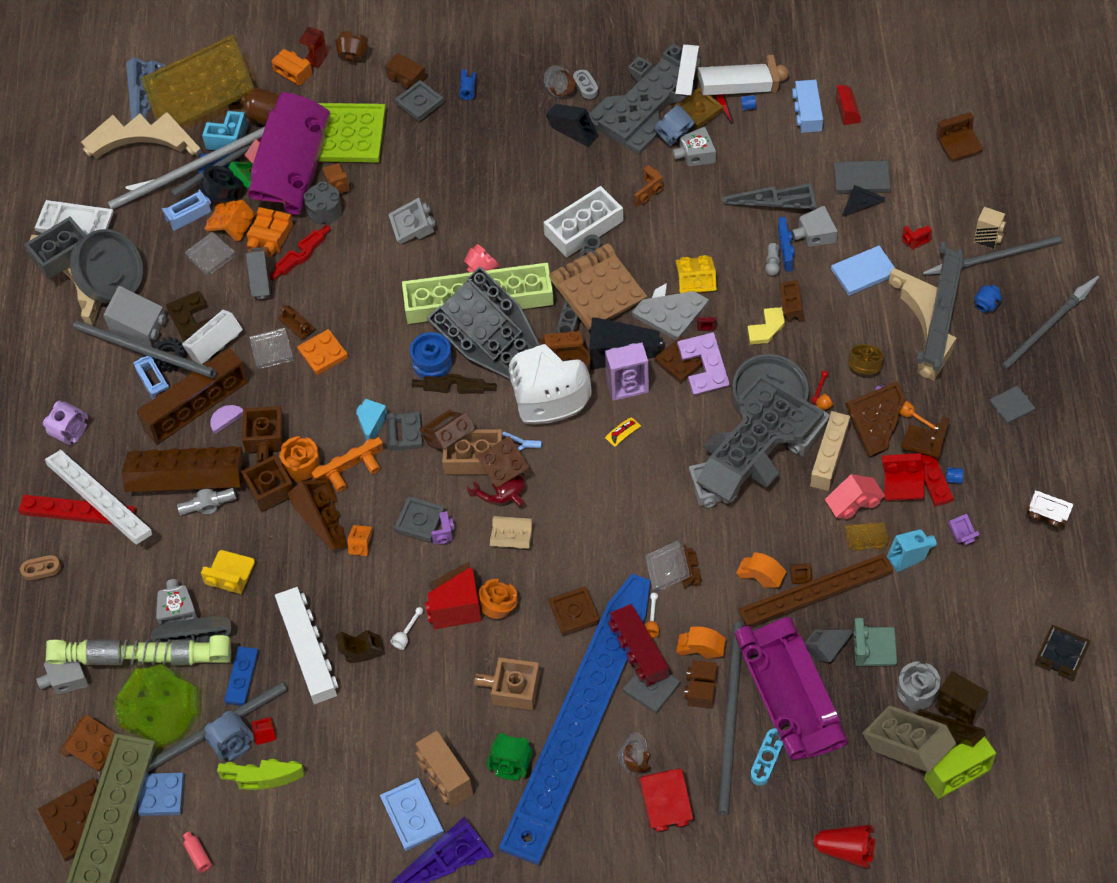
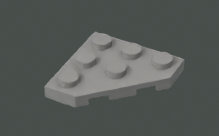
(671, 313)

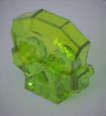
(169, 713)

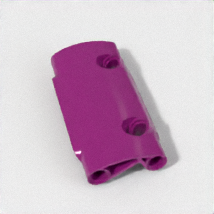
(289, 151)
(791, 689)

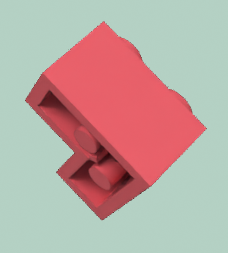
(852, 494)

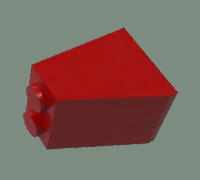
(454, 602)
(665, 799)

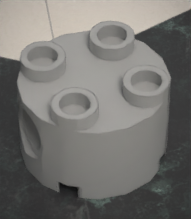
(918, 685)

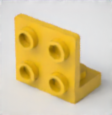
(696, 274)

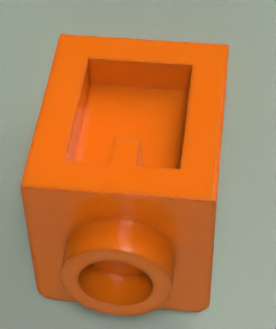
(359, 539)

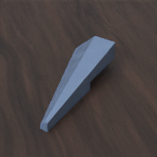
(137, 95)

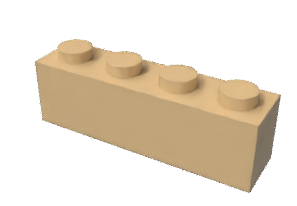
(830, 451)

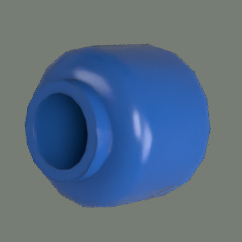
(987, 298)

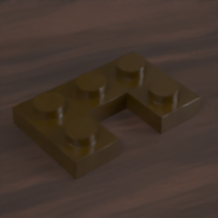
(181, 311)

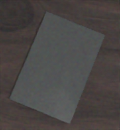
(865, 174)

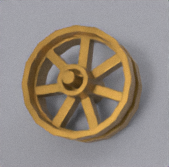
(865, 359)

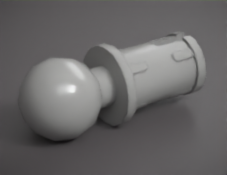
(772, 260)

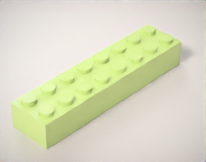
(525, 284)

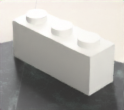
(212, 337)

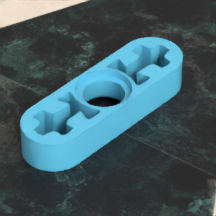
(769, 765)

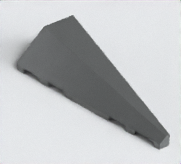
(794, 197)

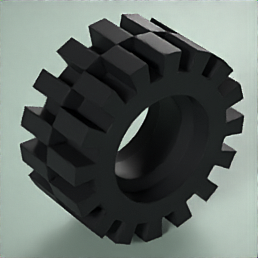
(169, 345)

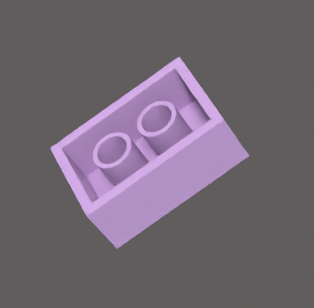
(627, 371)

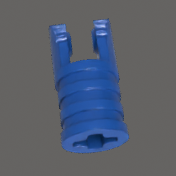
(467, 85)

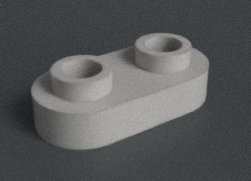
(587, 87)

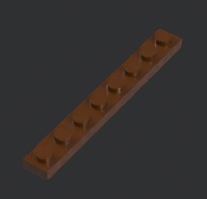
(815, 590)

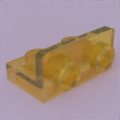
(866, 536)

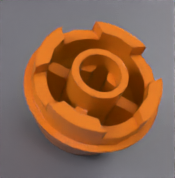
(497, 598)

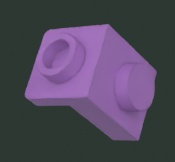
(962, 529)
(444, 535)

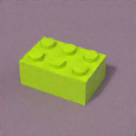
(960, 767)

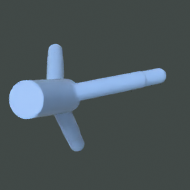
(525, 443)

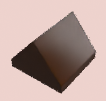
(800, 573)

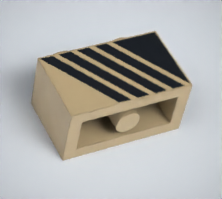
(990, 228)

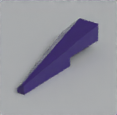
(453, 850)

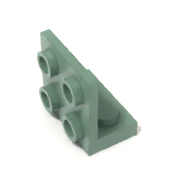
(874, 645)

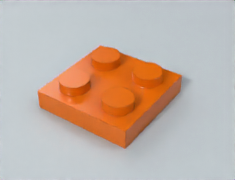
(322, 352)

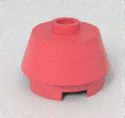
(478, 257)

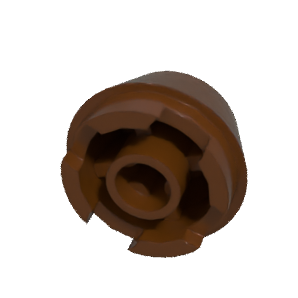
(351, 47)

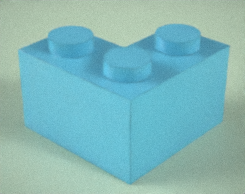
(220, 135)

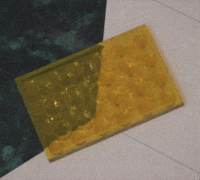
(199, 82)

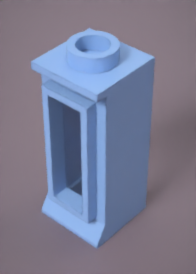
(187, 210)
(145, 364)

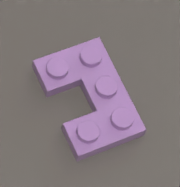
(715, 374)

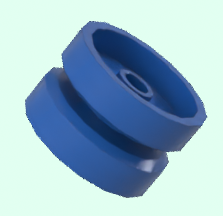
(431, 355)

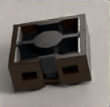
(1062, 652)

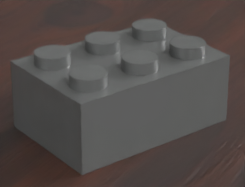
(53, 247)

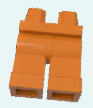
(269, 230)

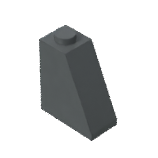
(259, 272)

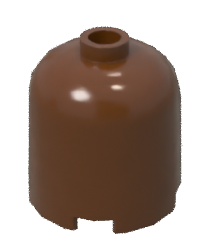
(258, 104)

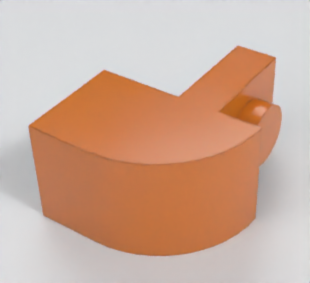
(763, 569)
(702, 641)

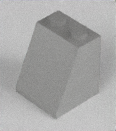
(134, 317)

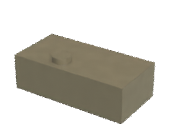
(909, 738)

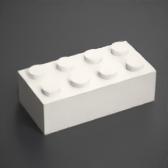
(588, 216)

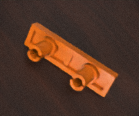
(354, 456)

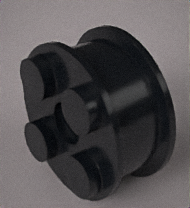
(219, 184)

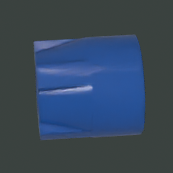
(748, 102)
(954, 475)

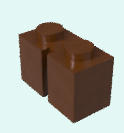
(404, 71)
(701, 685)

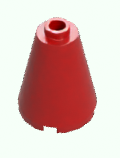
(848, 844)

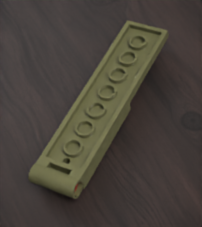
(112, 811)

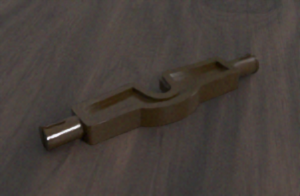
(443, 384)

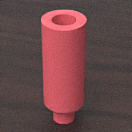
(196, 852)

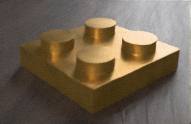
(700, 107)

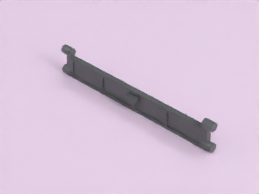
(942, 308)

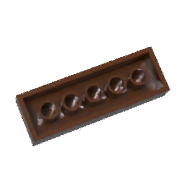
(192, 397)
(183, 469)

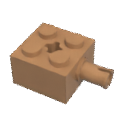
(512, 684)

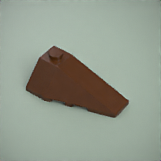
(316, 505)

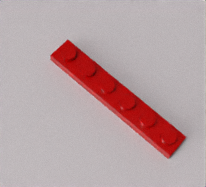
(63, 509)

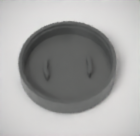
(103, 263)
(774, 367)

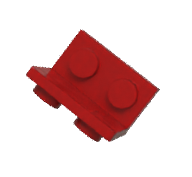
(903, 476)

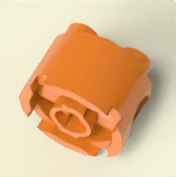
(299, 458)

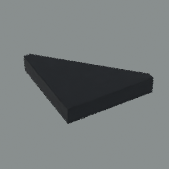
(861, 199)

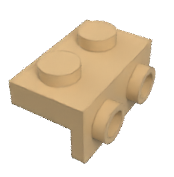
(511, 532)

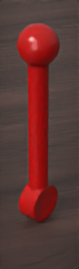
(824, 374)

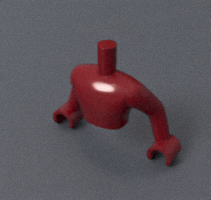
(504, 493)

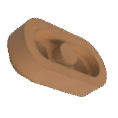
(41, 567)

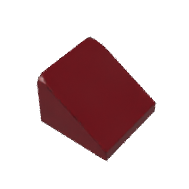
(706, 324)

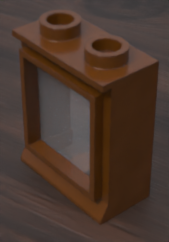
(446, 429)

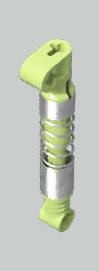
(112, 652)

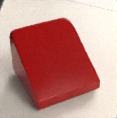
(263, 730)

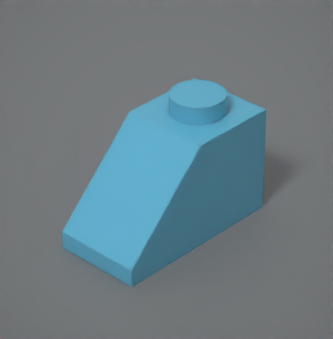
(371, 418)

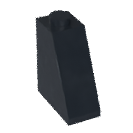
(573, 123)

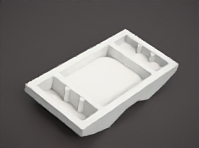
(86, 217)

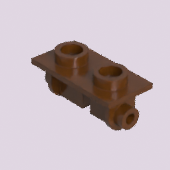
(295, 322)
(695, 577)

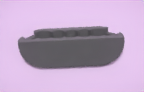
(193, 629)

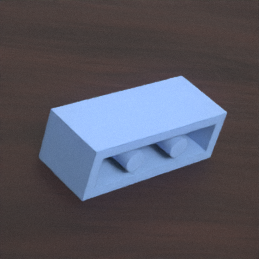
(807, 106)

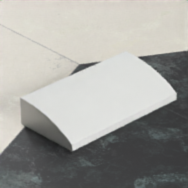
(735, 79)

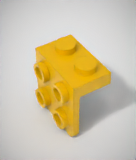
(228, 571)

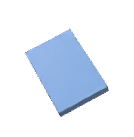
(863, 270)
(411, 814)

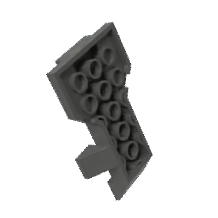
(632, 116)
(768, 418)

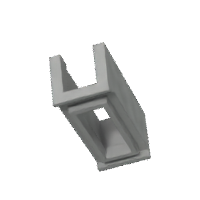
(804, 446)

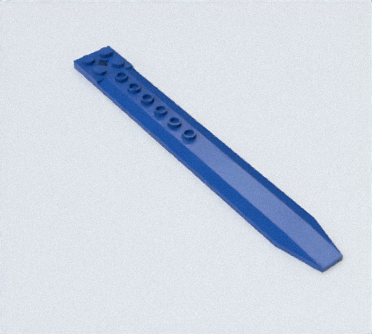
(572, 731)

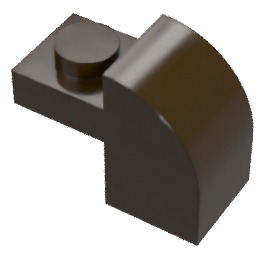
(359, 648)

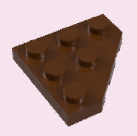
(876, 416)
(67, 817)

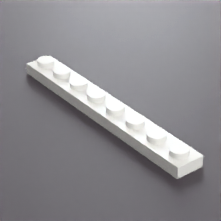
(98, 497)

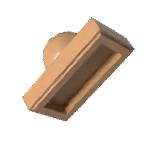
(778, 73)

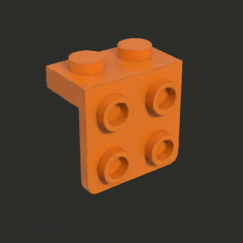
(232, 217)

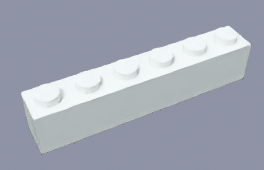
(306, 646)

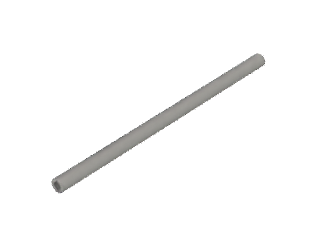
(117, 202)

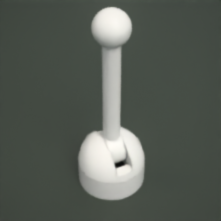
(400, 639)

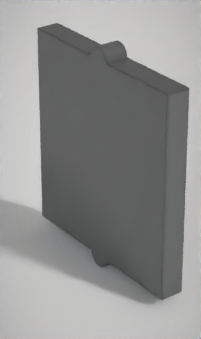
(1012, 404)

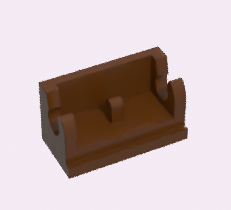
(792, 300)

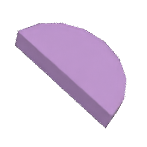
(225, 416)

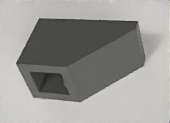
(826, 643)

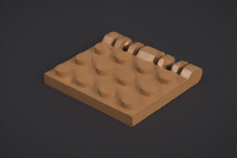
(597, 288)

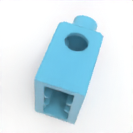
(910, 549)

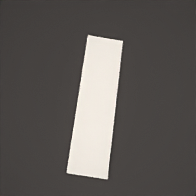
(687, 69)

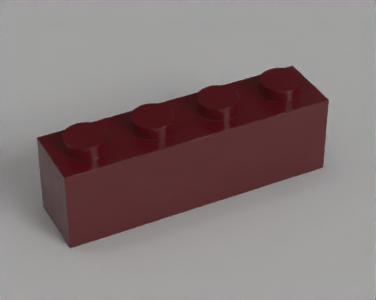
(638, 644)

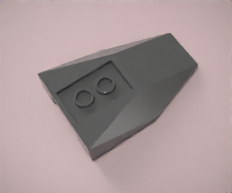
(484, 323)

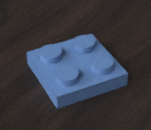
(161, 794)

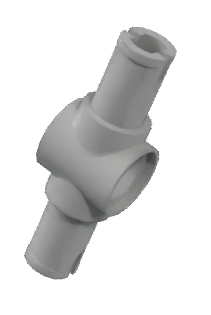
(206, 501)

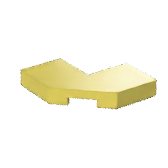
(764, 333)

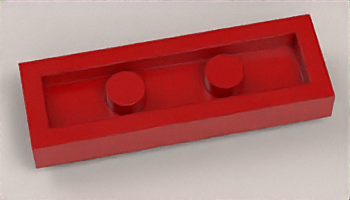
(936, 482)

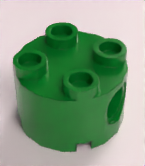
(509, 757)

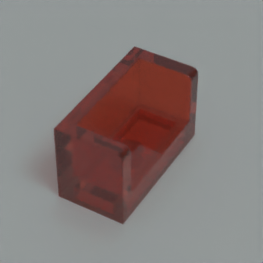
(316, 45)

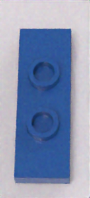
(785, 238)
(241, 676)

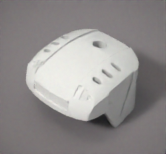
(536, 384)

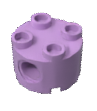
(65, 422)

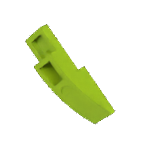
(269, 775)

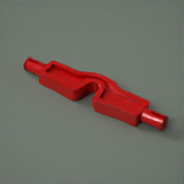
(293, 258)

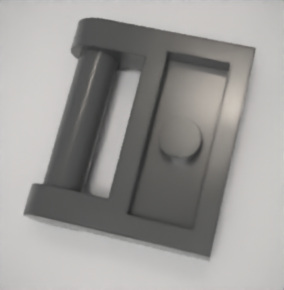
(410, 431)

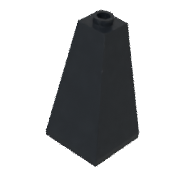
(612, 334)

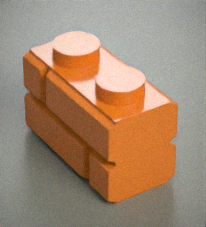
(292, 67)

